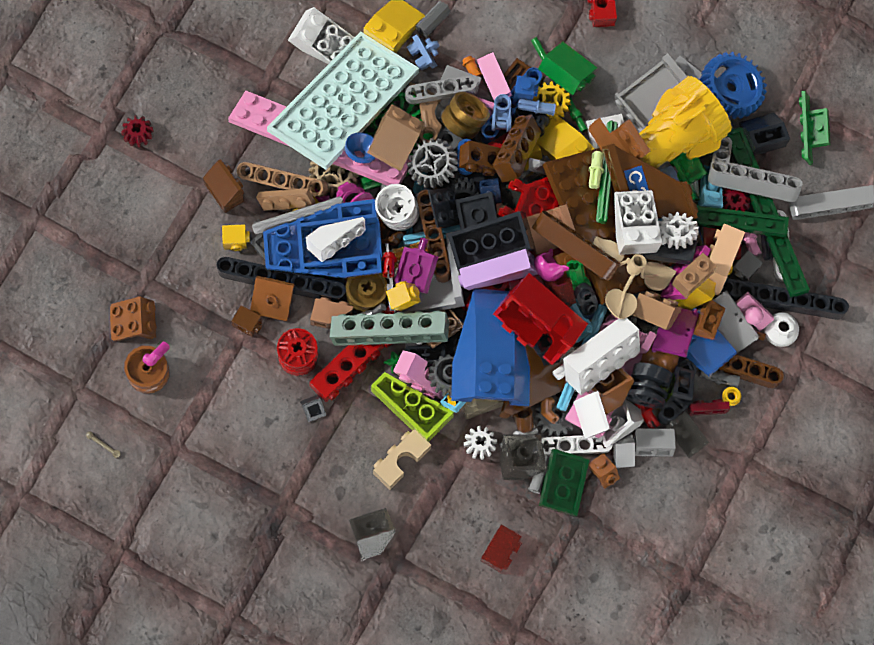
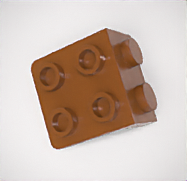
(133, 319)

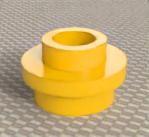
(731, 390)

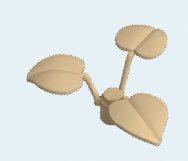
(656, 278)

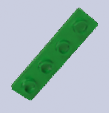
(815, 127)
(689, 171)

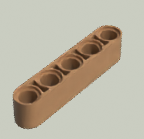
(274, 178)

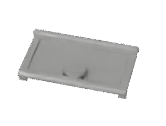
(737, 333)

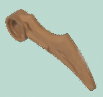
(428, 116)

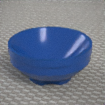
(359, 142)

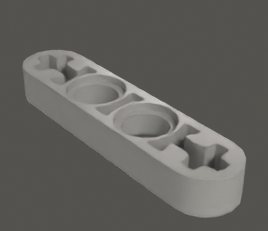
(440, 85)

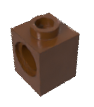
(247, 321)

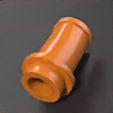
(471, 66)

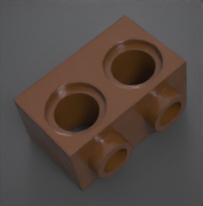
(481, 155)

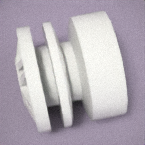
(389, 201)

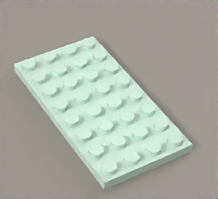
(342, 100)

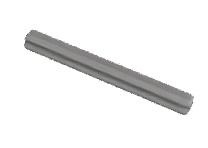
(290, 217)

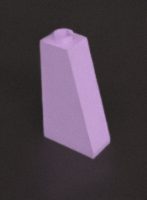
(498, 270)

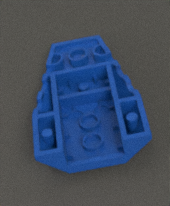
(287, 247)
(489, 358)

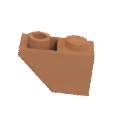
(325, 309)

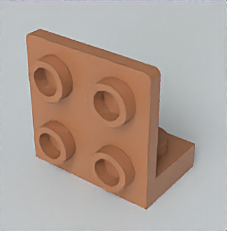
(542, 244)

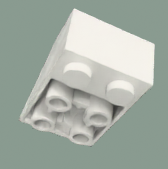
(319, 36)
(636, 223)

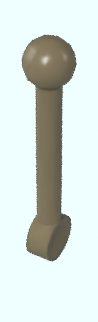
(116, 453)

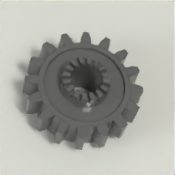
(438, 375)
(560, 426)

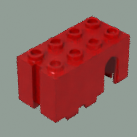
(534, 311)

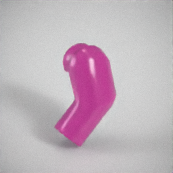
(152, 359)

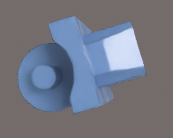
(419, 46)

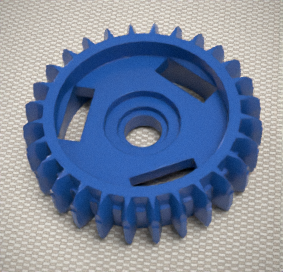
(738, 73)

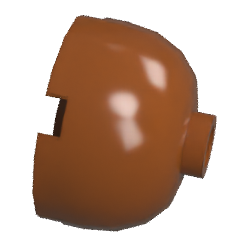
(661, 359)

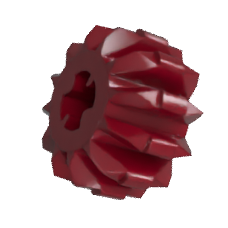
(144, 128)
(742, 201)

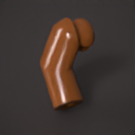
(546, 410)

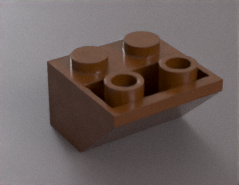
(223, 186)

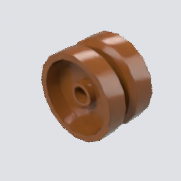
(143, 380)

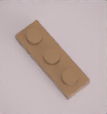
(285, 199)

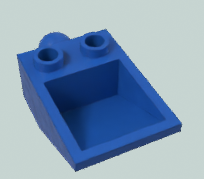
(710, 354)

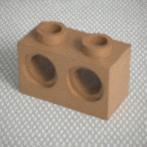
(694, 275)

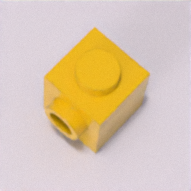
(235, 237)
(403, 296)

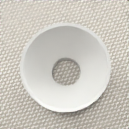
(778, 337)

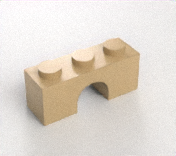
(412, 445)

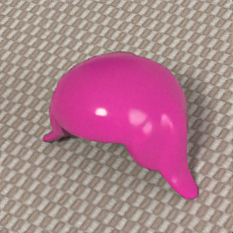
(548, 268)

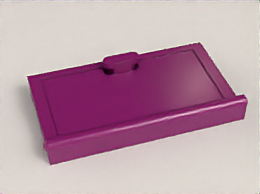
(677, 338)

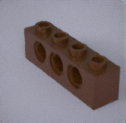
(517, 148)

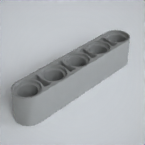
(832, 202)

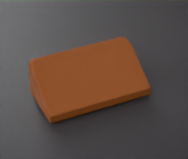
(709, 320)

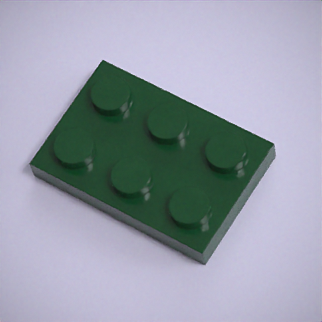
(564, 482)

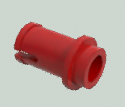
(388, 264)

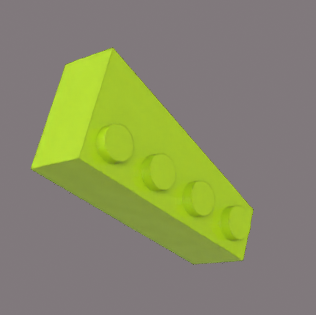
(411, 406)

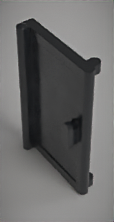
(674, 255)

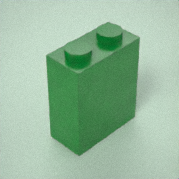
(568, 68)

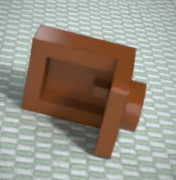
(604, 470)

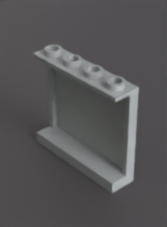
(644, 94)
(440, 295)

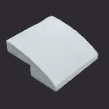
(591, 415)

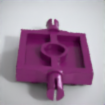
(417, 267)

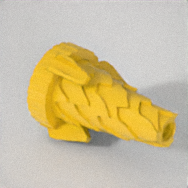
(685, 121)

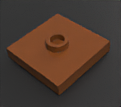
(272, 298)

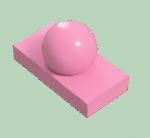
(754, 312)

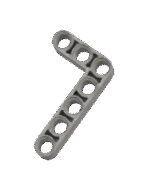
(750, 179)

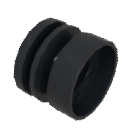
(649, 385)

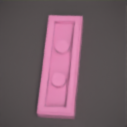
(493, 75)

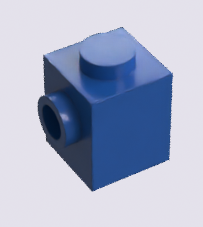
(525, 88)

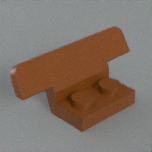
(624, 137)

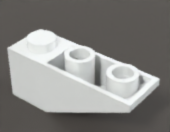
(332, 237)

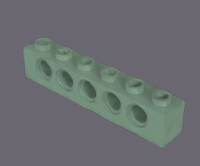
(397, 334)

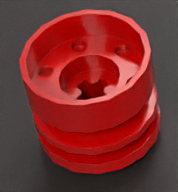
(303, 360)

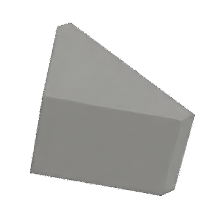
(624, 452)

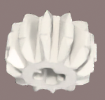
(481, 436)

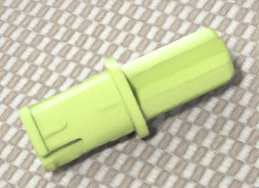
(596, 169)

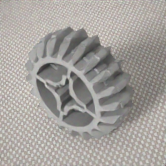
(417, 166)

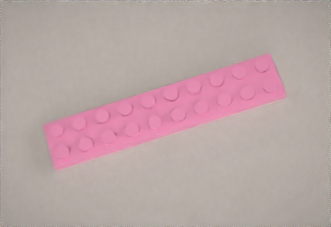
(258, 112)

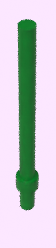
(575, 113)

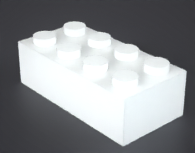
(602, 355)

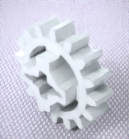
(678, 230)

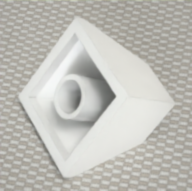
(624, 421)

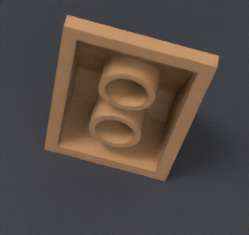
(395, 137)

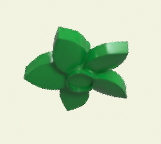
(393, 361)

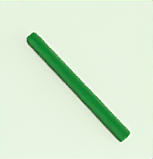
(605, 185)

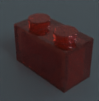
(501, 548)

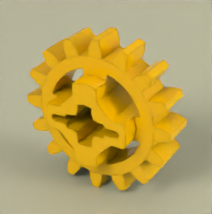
(554, 93)

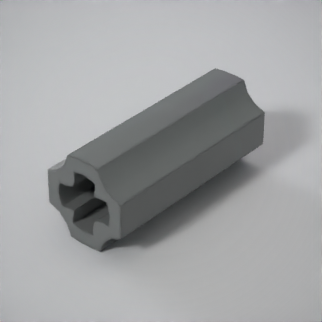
(433, 19)

